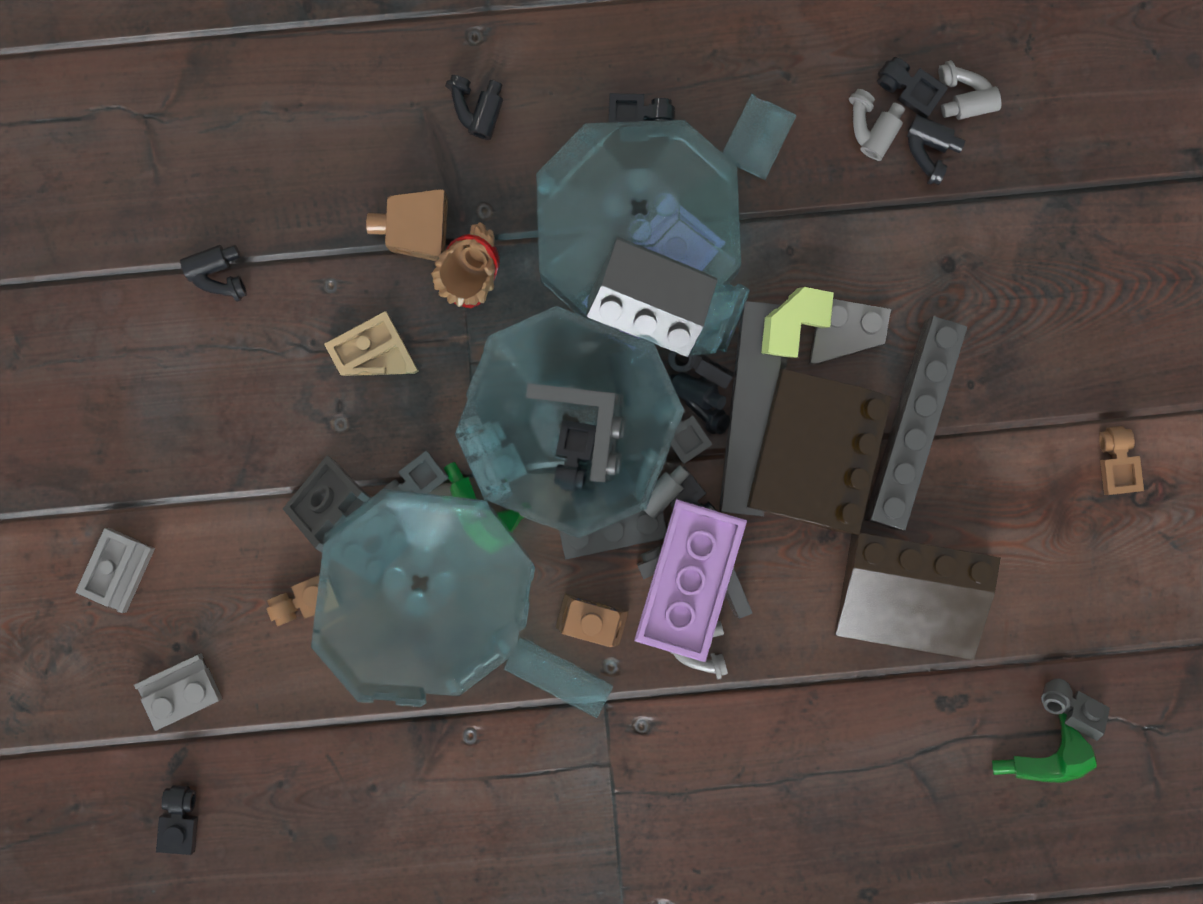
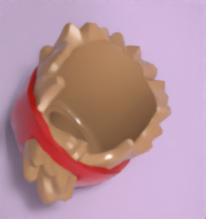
(467, 268)

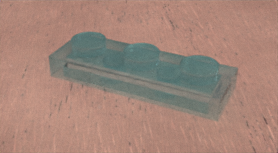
(559, 677)

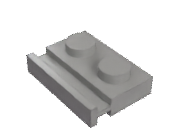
(115, 570)
(178, 692)

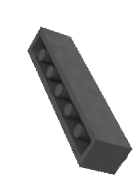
(749, 409)
(915, 423)

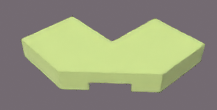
(783, 324)

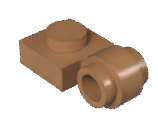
(1121, 472)
(283, 609)

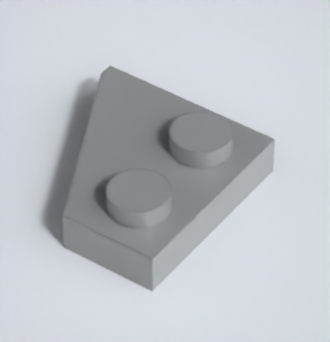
(851, 330)

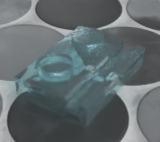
(758, 136)
(721, 319)

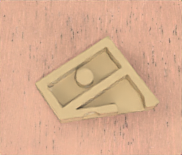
(371, 350)

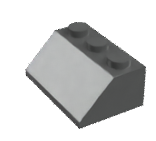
(651, 296)

